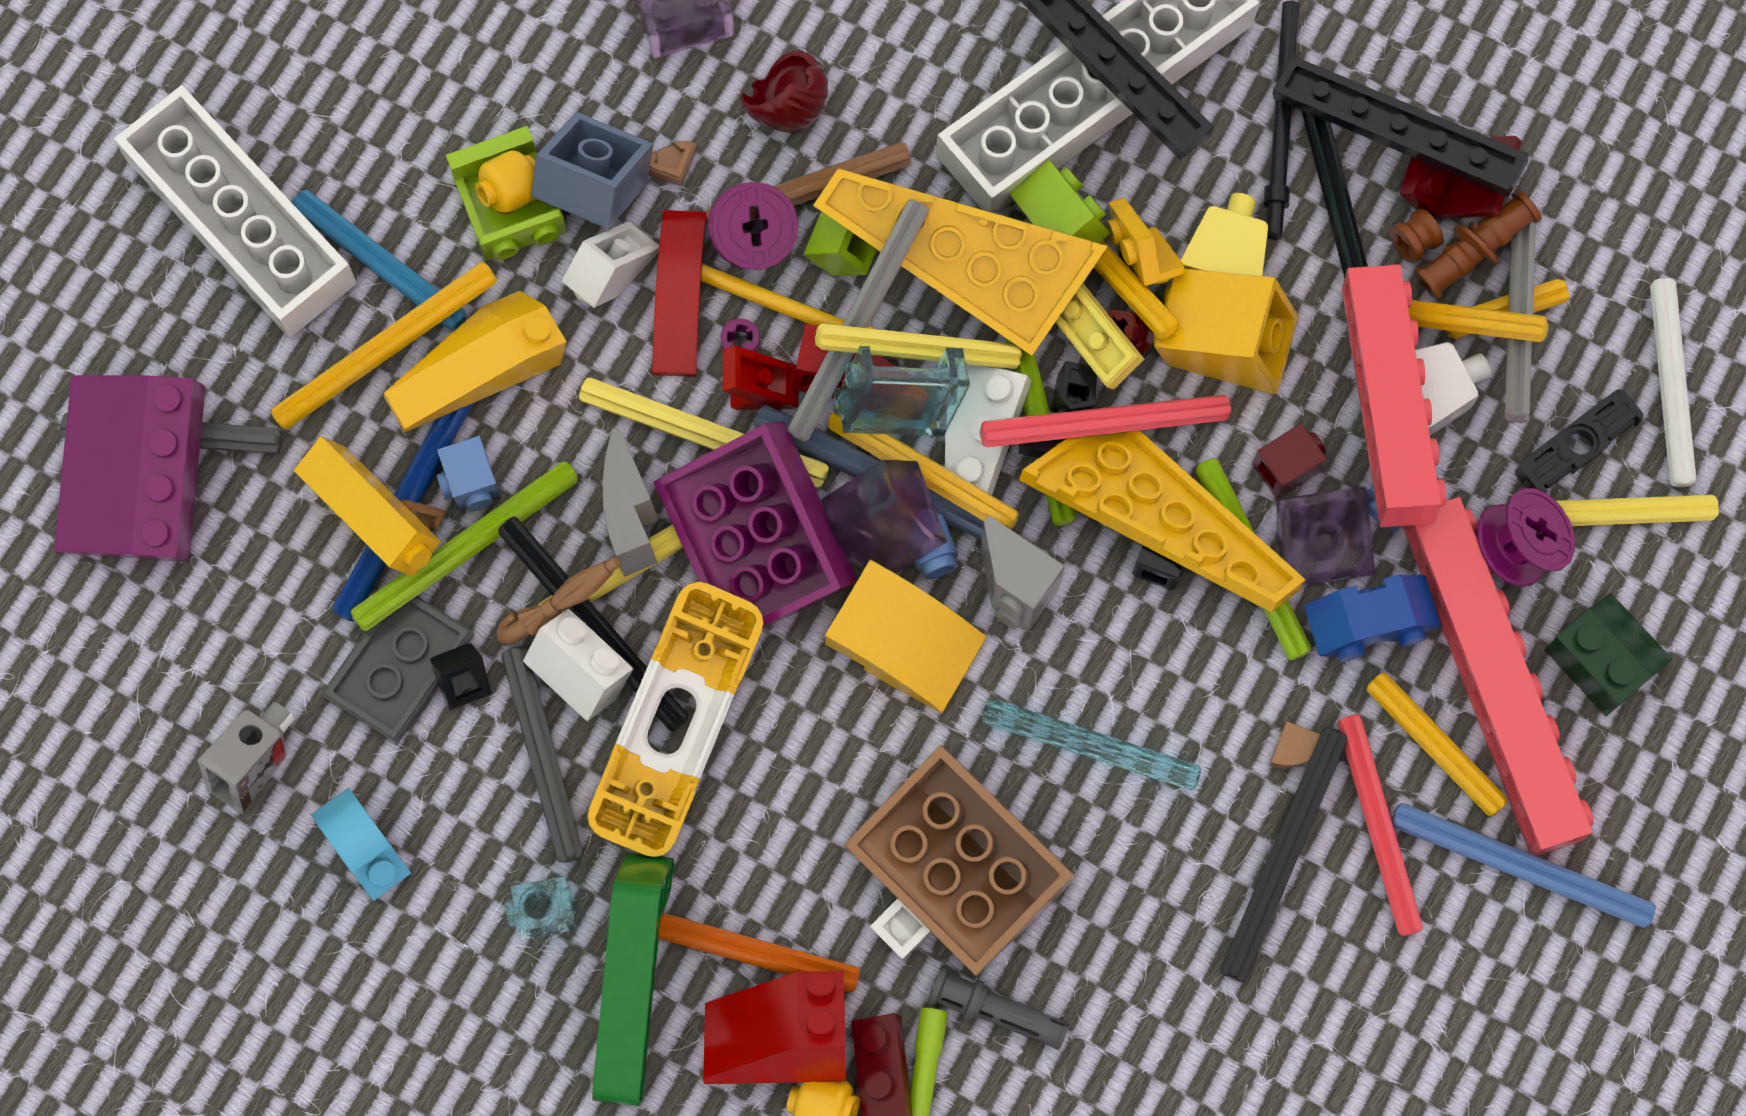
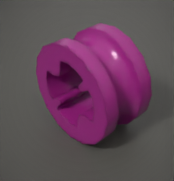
(734, 326)

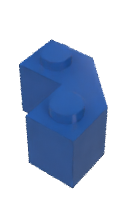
(1356, 619)

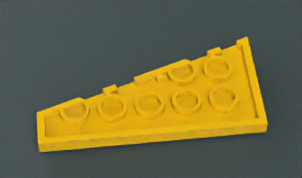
(985, 262)
(1152, 500)

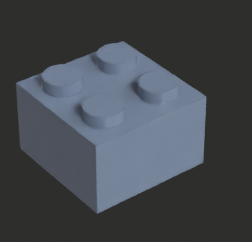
(591, 170)

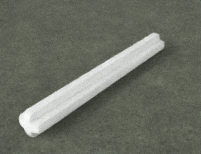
(1673, 383)

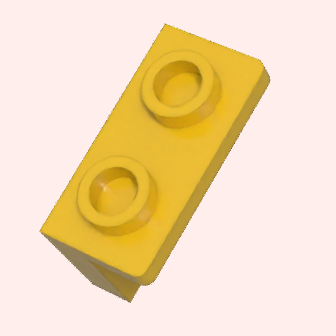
(1142, 247)

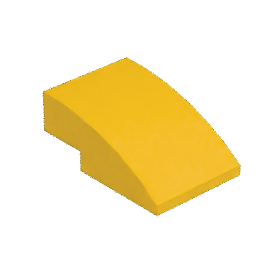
(905, 637)

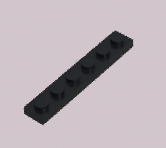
(1124, 72)
(1401, 126)

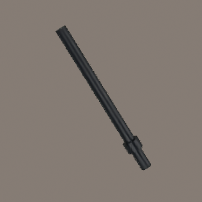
(1277, 193)

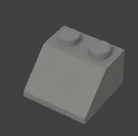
(1017, 575)

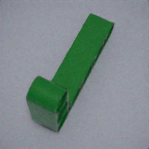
(629, 977)

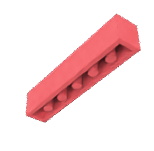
(1392, 396)

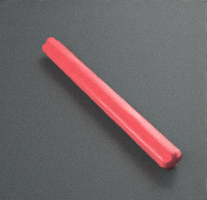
(1104, 420)

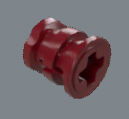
(1134, 329)

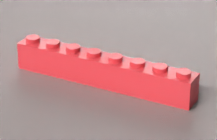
(1499, 682)

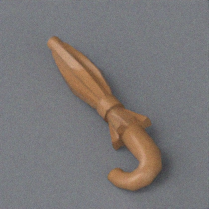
(572, 592)

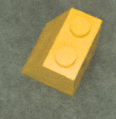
(1229, 328)

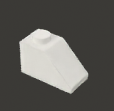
(609, 263)

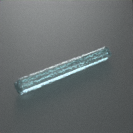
(1091, 744)

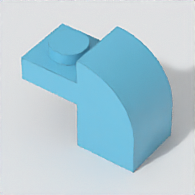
(360, 844)

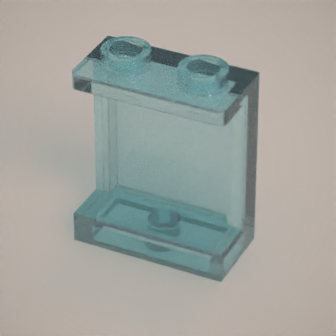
(900, 397)

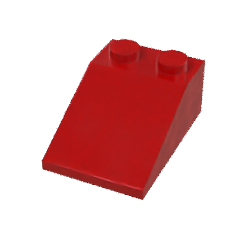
(778, 1032)

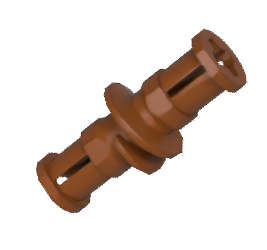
(1477, 244)

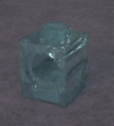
(559, 919)

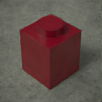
(1290, 460)

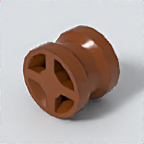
(1416, 235)

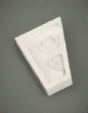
(991, 396)

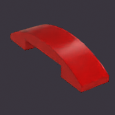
(678, 293)

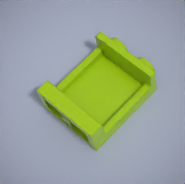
(498, 233)

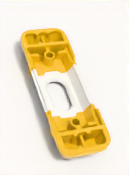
(706, 654)

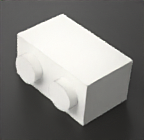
(577, 664)

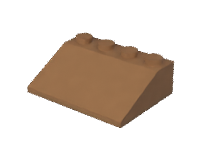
(960, 860)

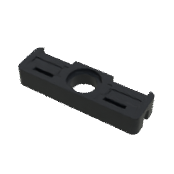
(1599, 425)

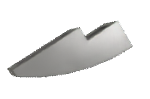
(626, 507)

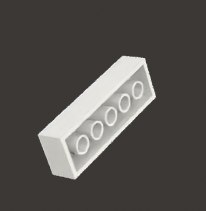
(236, 211)

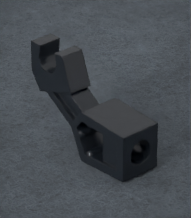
(1071, 380)

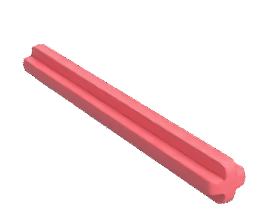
(1380, 826)

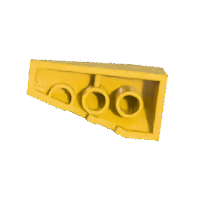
(483, 356)

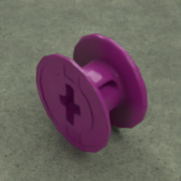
(773, 241)
(1530, 552)

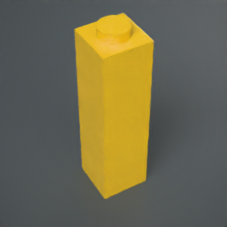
(367, 506)

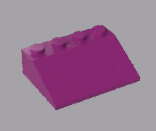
(130, 466)
(757, 524)

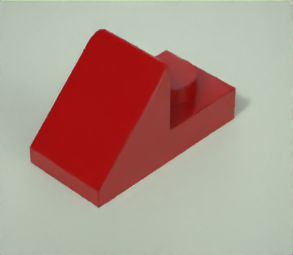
(757, 380)

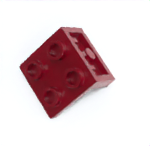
(1449, 195)

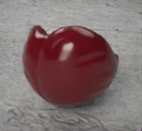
(789, 94)

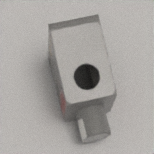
(245, 756)

